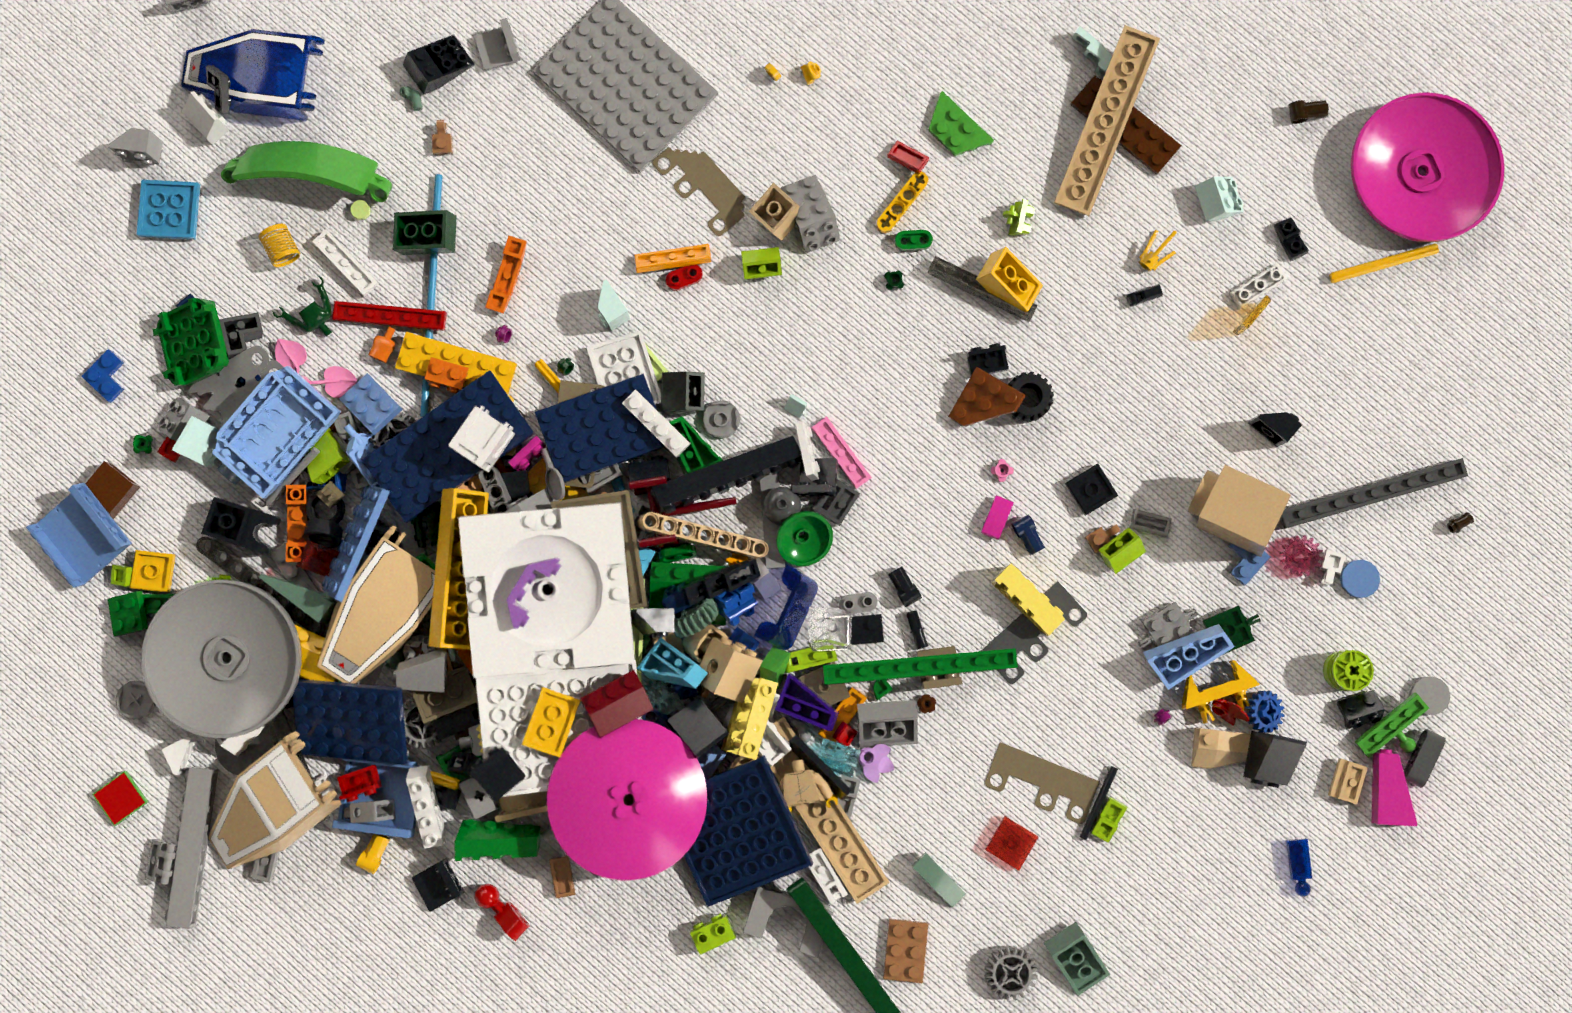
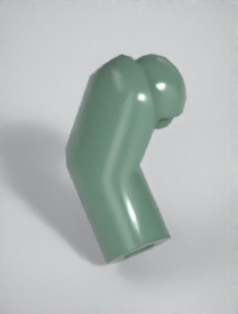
(412, 95)

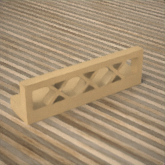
(522, 805)

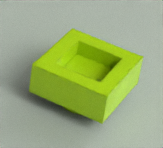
(121, 575)

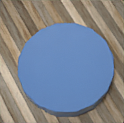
(1360, 578)

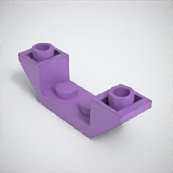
(517, 612)

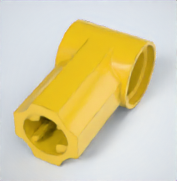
(371, 857)

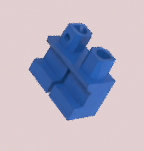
(736, 603)

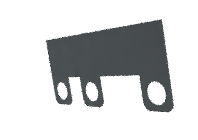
(1023, 633)

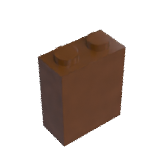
(112, 488)

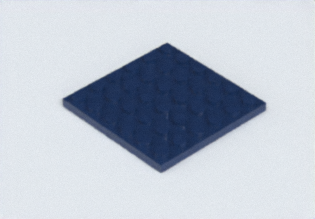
(745, 834)

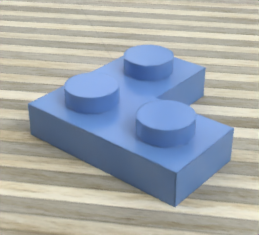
(1248, 565)

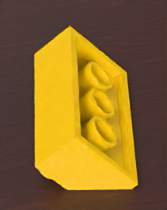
(311, 649)

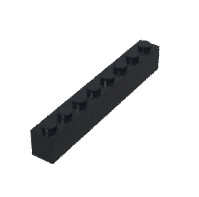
(725, 475)

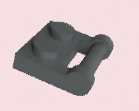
(840, 506)

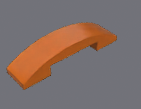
(507, 275)

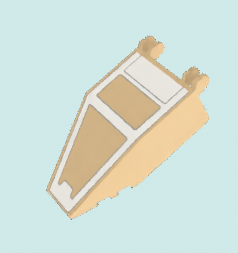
(270, 806)

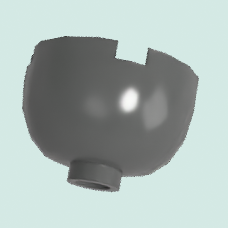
(781, 504)

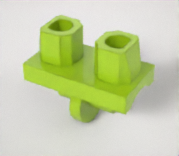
(1016, 217)

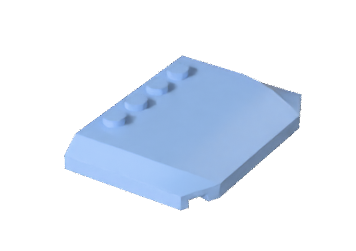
(274, 430)

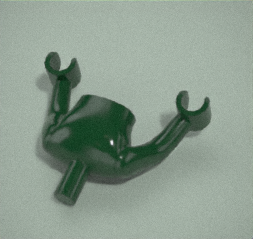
(313, 315)

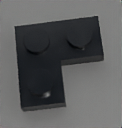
(219, 83)

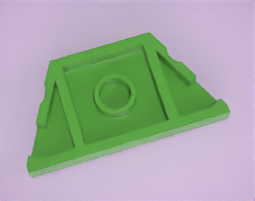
(955, 128)

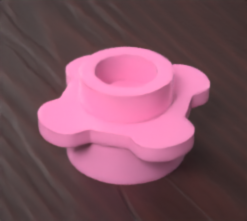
(1002, 465)

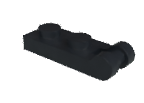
(456, 722)

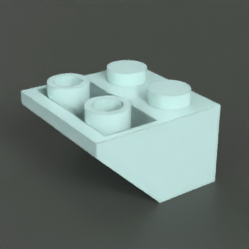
(1219, 198)

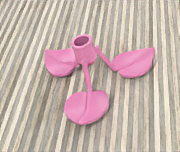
(337, 379)

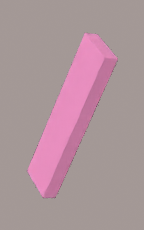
(841, 451)

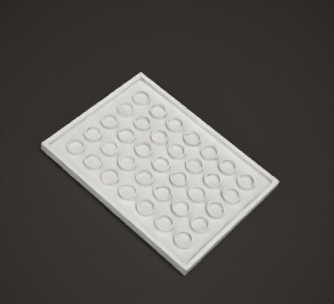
(508, 705)

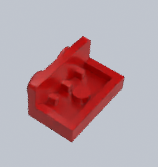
(359, 782)

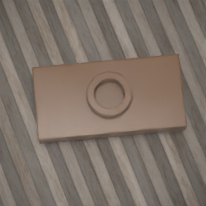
(562, 876)

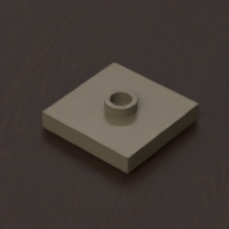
(831, 692)

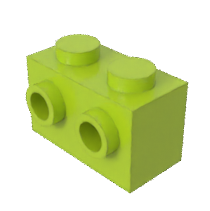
(761, 263)
(1122, 550)
(713, 933)

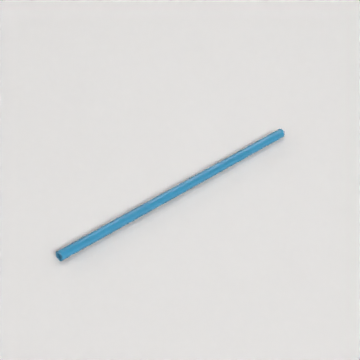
(431, 292)

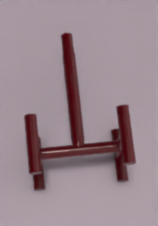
(658, 542)

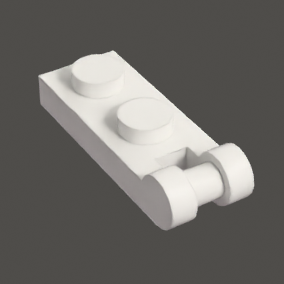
(826, 876)

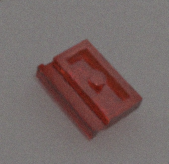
(317, 558)

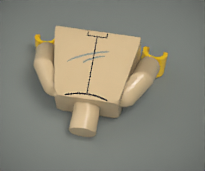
(805, 787)

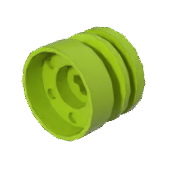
(1337, 670)

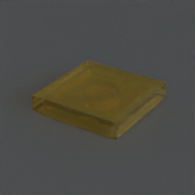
(1252, 315)

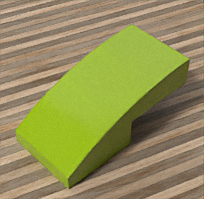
(1108, 819)

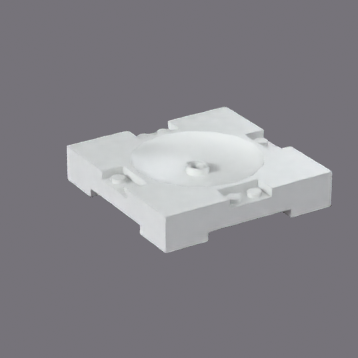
(577, 624)

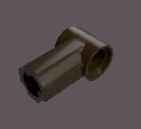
(1302, 111)

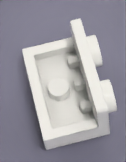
(773, 744)

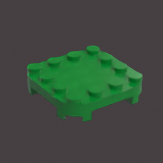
(191, 342)

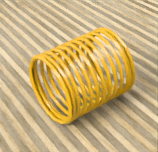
(283, 251)

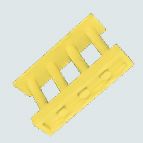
(750, 719)

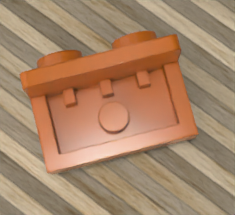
(446, 375)

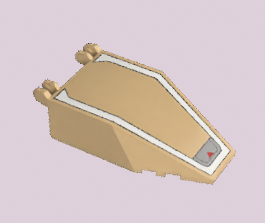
(377, 611)

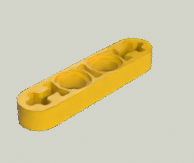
(902, 202)

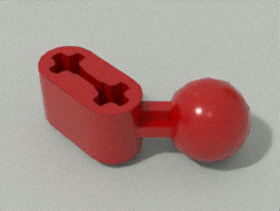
(506, 914)

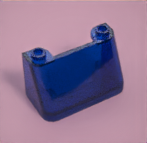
(794, 613)

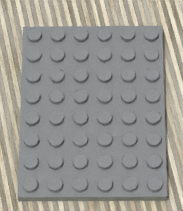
(625, 82)

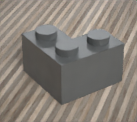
(238, 330)

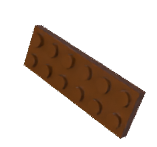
(1140, 136)

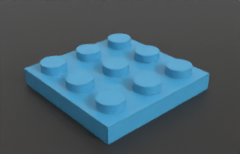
(168, 209)

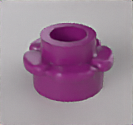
(503, 334)
(1162, 717)

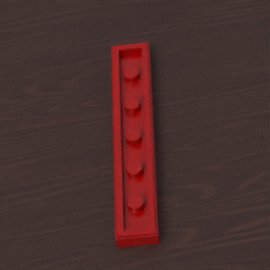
(389, 315)

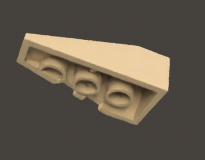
(1218, 748)

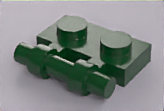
(432, 519)

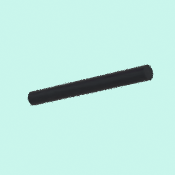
(1098, 803)

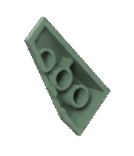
(311, 601)

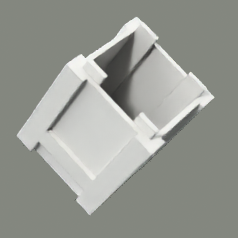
(482, 438)

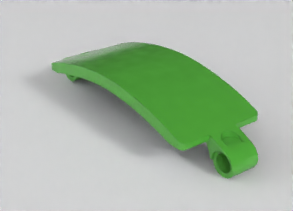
(311, 163)

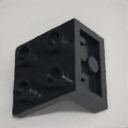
(821, 487)
(438, 885)

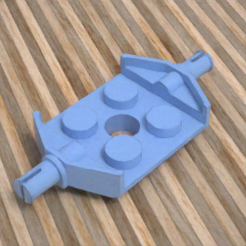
(358, 448)

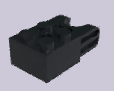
(244, 524)

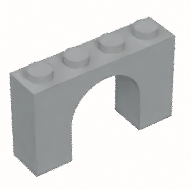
(768, 900)

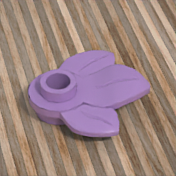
(878, 763)

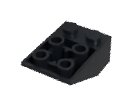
(437, 63)

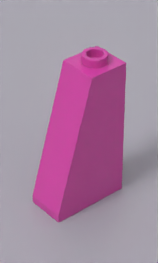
(1390, 791)

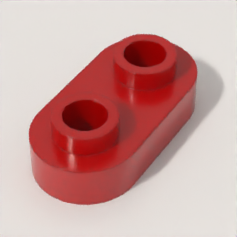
(684, 277)

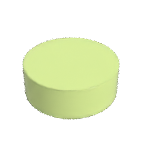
(360, 210)

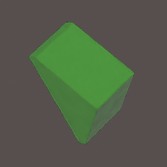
(774, 665)

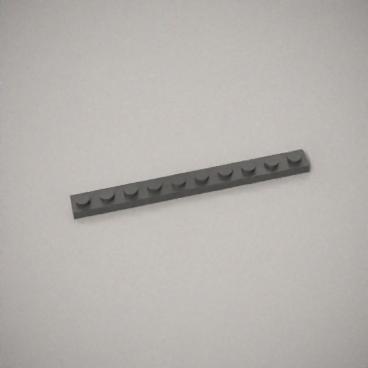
(1373, 493)

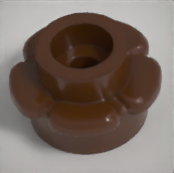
(921, 703)

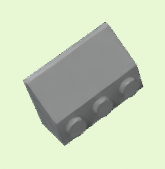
(887, 723)

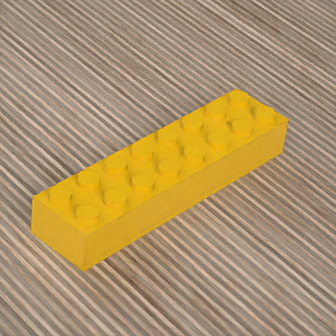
(449, 604)

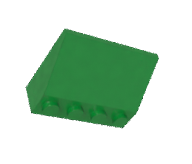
(671, 574)

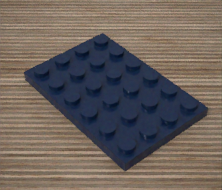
(596, 430)
(350, 721)

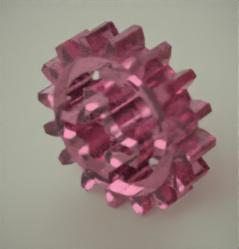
(1303, 563)

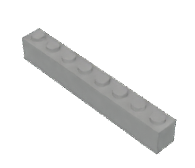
(192, 847)

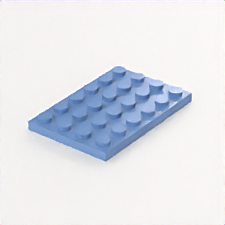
(355, 541)

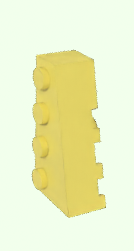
(1028, 599)

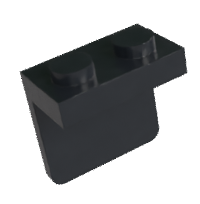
(497, 773)

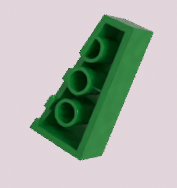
(496, 840)

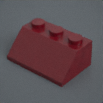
(616, 703)

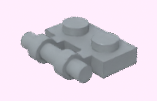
(160, 861)

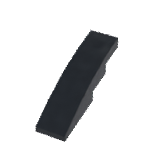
(720, 581)

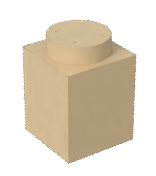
(1238, 508)

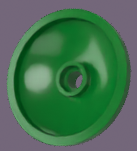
(810, 546)

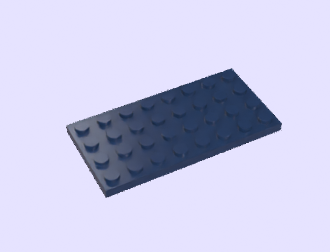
(421, 463)

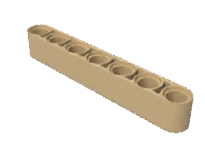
(712, 535)

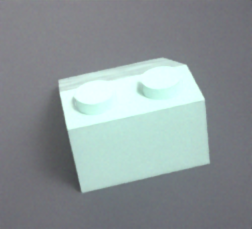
(198, 442)

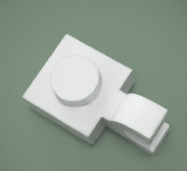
(1331, 564)

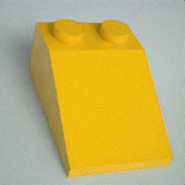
(1009, 279)

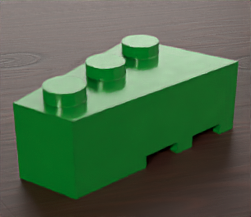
(698, 453)

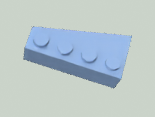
(1187, 654)

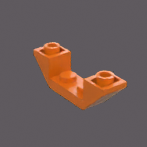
(296, 521)

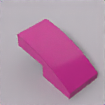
(997, 517)

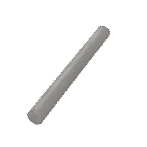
(293, 475)

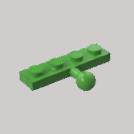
(1392, 726)

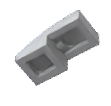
(848, 802)

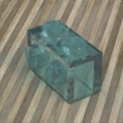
(839, 757)

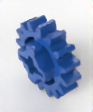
(1265, 711)

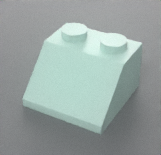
(611, 308)

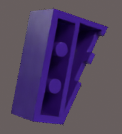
(804, 704)

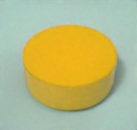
(772, 72)

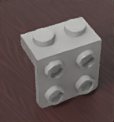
(178, 417)

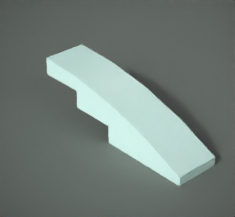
(1094, 50)

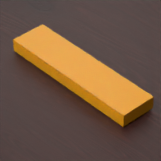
(672, 258)

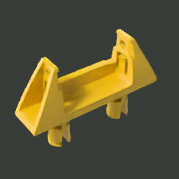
(1236, 687)

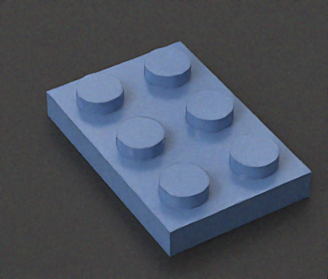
(370, 404)

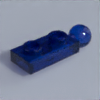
(1299, 865)

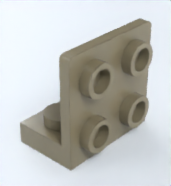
(942, 680)

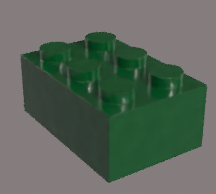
(424, 232)

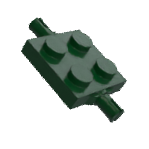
(1234, 625)

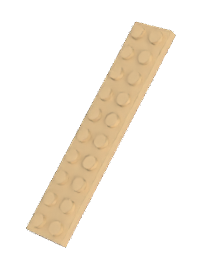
(1106, 120)
(835, 834)

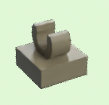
(330, 494)

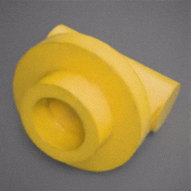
(811, 72)

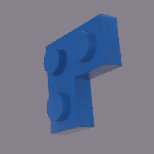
(100, 375)

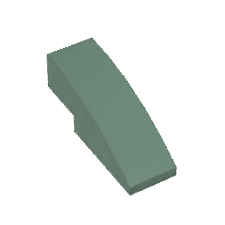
(938, 879)

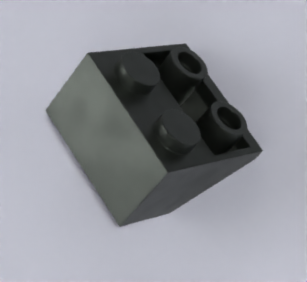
(683, 391)

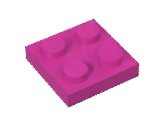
(523, 458)

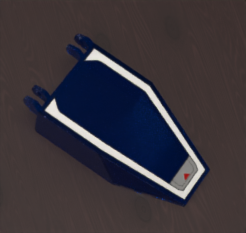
(263, 71)

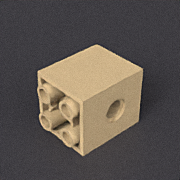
(729, 668)

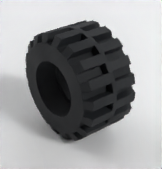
(1042, 389)

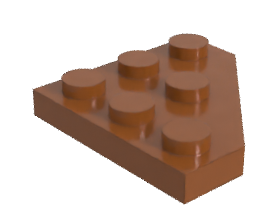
(985, 399)

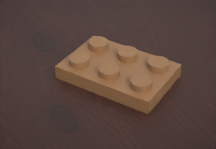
(905, 950)

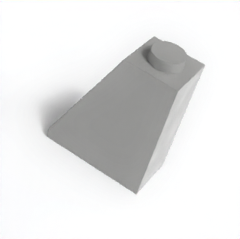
(423, 672)

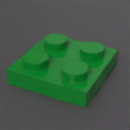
(127, 613)

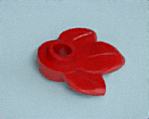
(1228, 711)

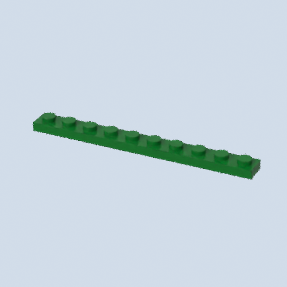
(920, 666)

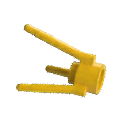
(1149, 260)

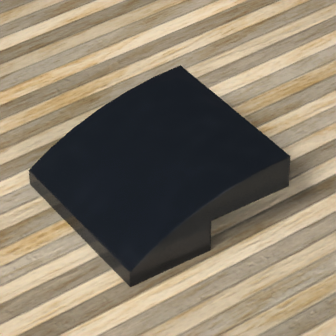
(516, 484)

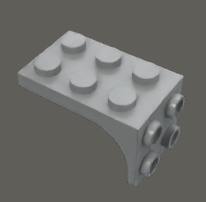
(815, 216)

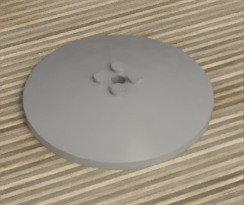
(186, 663)

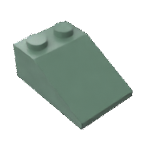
(1076, 958)

